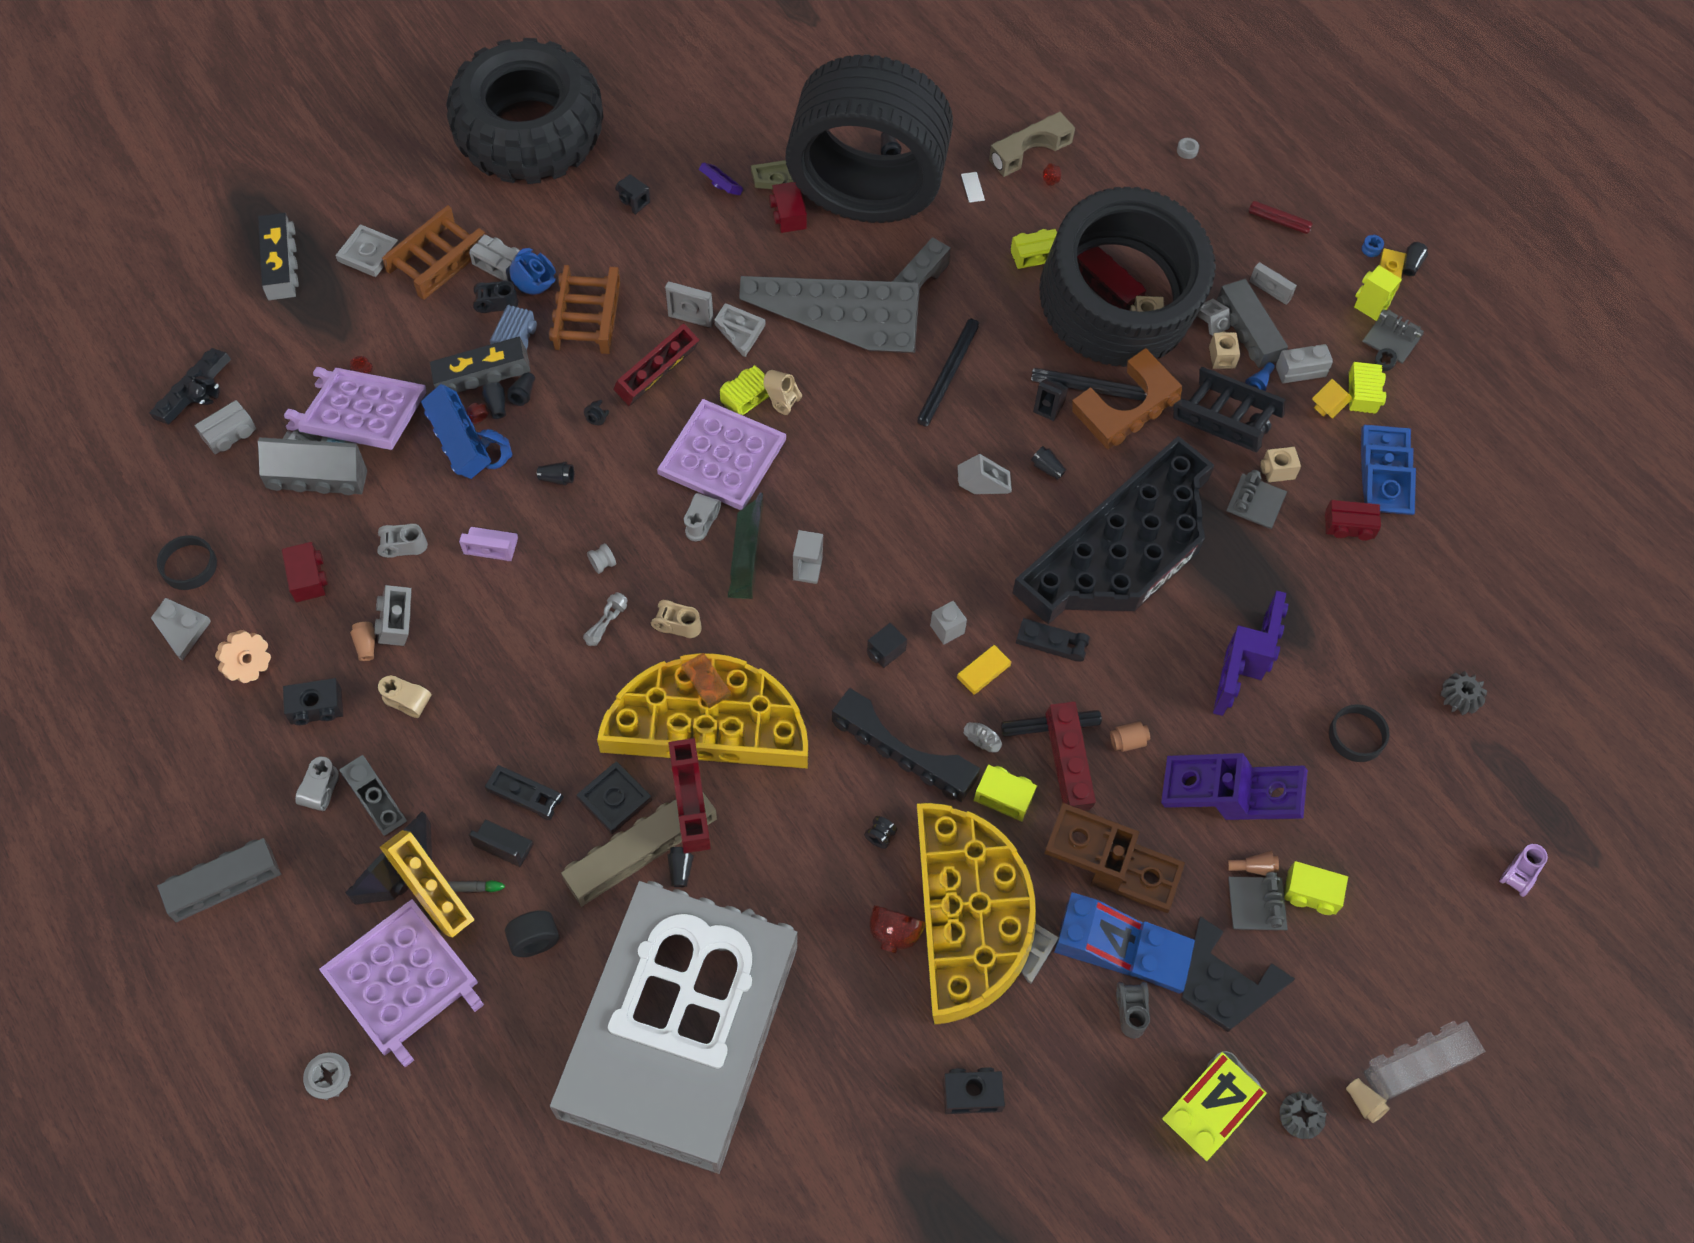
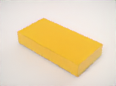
(984, 670)

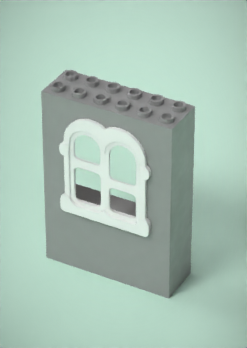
(651, 1081)

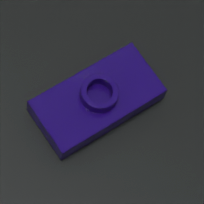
(721, 179)

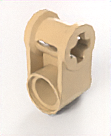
(782, 390)
(672, 619)
(407, 697)

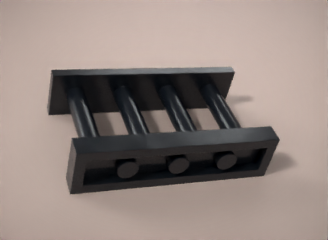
(1229, 427)

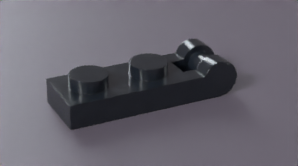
(1052, 640)
(523, 792)

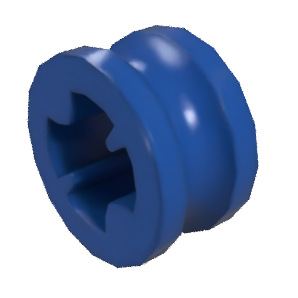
(1373, 240)

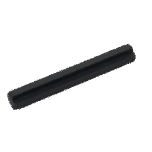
(1039, 724)

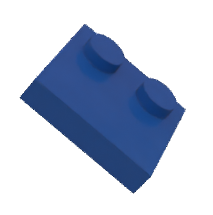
(1162, 957)

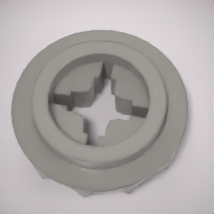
(982, 737)
(314, 1074)

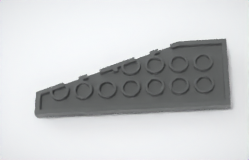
(863, 313)

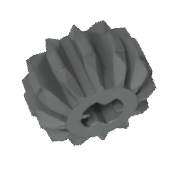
(1463, 693)

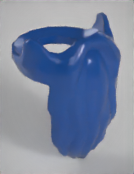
(491, 436)

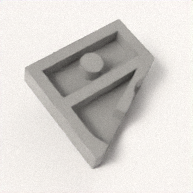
(179, 626)

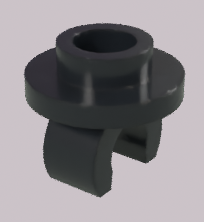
(595, 414)

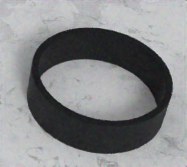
(178, 543)
(1369, 712)

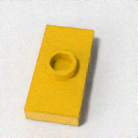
(1392, 261)

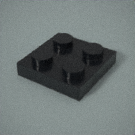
(614, 797)

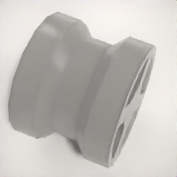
(601, 558)

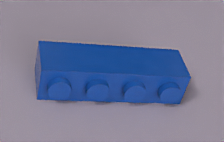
(455, 431)

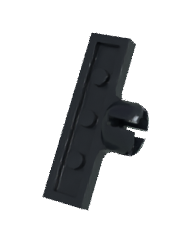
(193, 387)

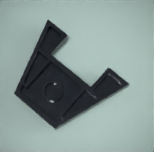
(1219, 989)

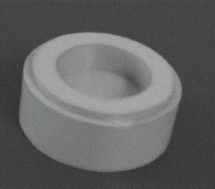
(1187, 148)

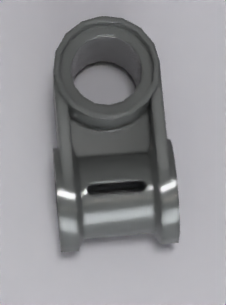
(1133, 1003)

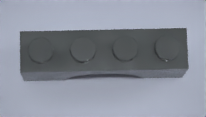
(928, 262)

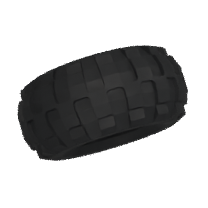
(518, 74)

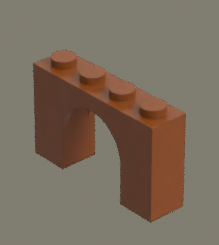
(1113, 425)

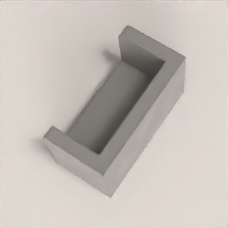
(807, 556)

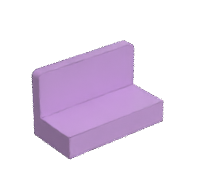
(489, 543)

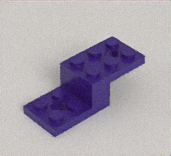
(1251, 653)
(1235, 786)

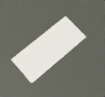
(972, 187)

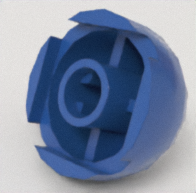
(531, 272)

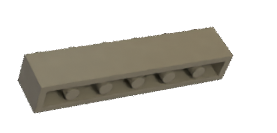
(627, 852)

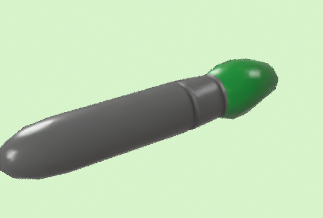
(474, 886)

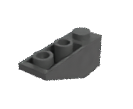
(373, 795)

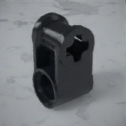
(495, 296)

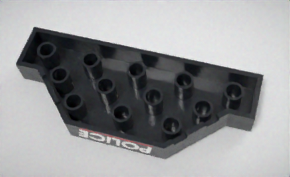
(1125, 543)

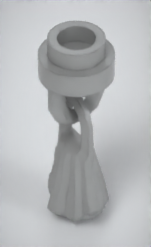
(594, 634)

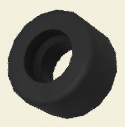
(531, 933)

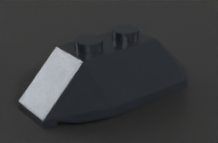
(380, 879)

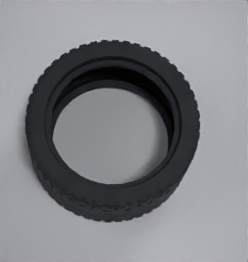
(880, 97)
(1144, 223)

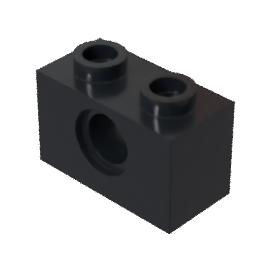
(300, 696)
(960, 1102)

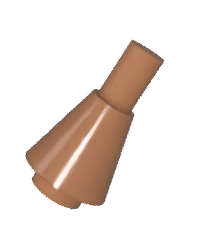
(1256, 864)

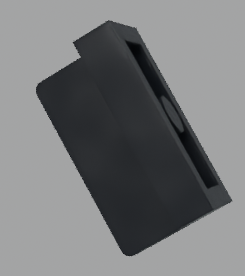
(501, 842)

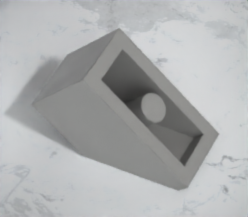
(983, 476)

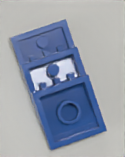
(1388, 468)

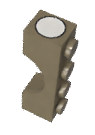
(1052, 133)

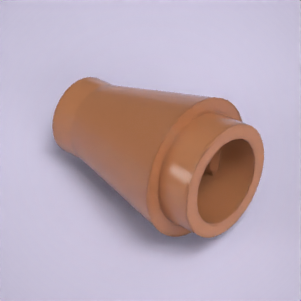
(364, 640)

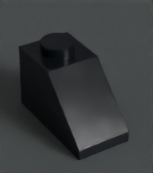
(1050, 399)

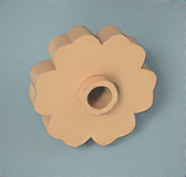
(243, 656)

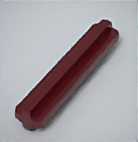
(1280, 217)

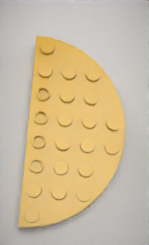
(750, 727)
(975, 910)

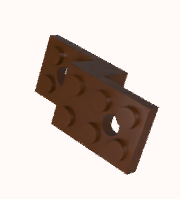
(1115, 858)

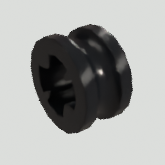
(1389, 352)

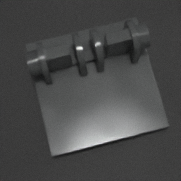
(1394, 334)
(1256, 500)
(1257, 903)

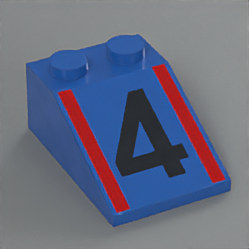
(1097, 934)

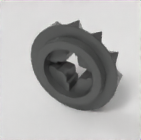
(1294, 1124)

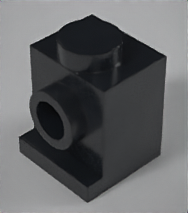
(633, 193)

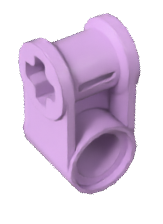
(1521, 872)

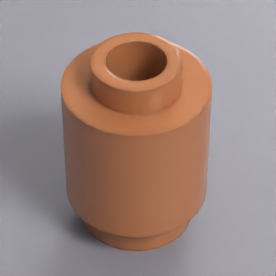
(1129, 736)

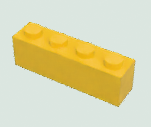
(427, 883)

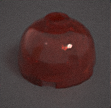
(894, 929)

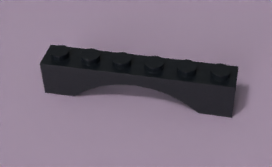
(948, 773)

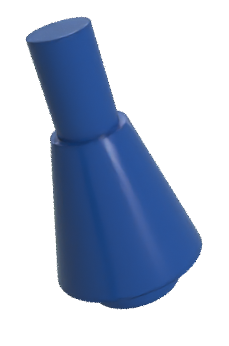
(1261, 378)

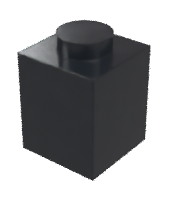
(886, 645)

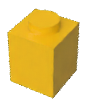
(1331, 399)

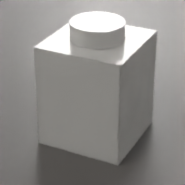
(948, 622)

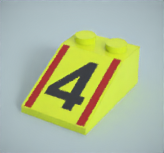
(1214, 1106)

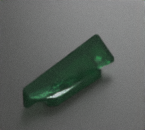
(746, 550)

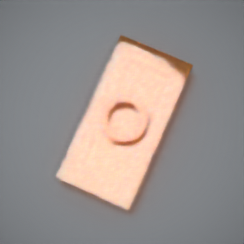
(706, 680)

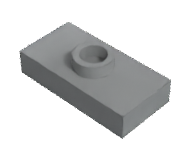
(1272, 283)

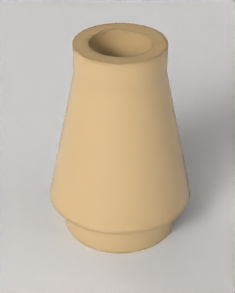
(1368, 1101)

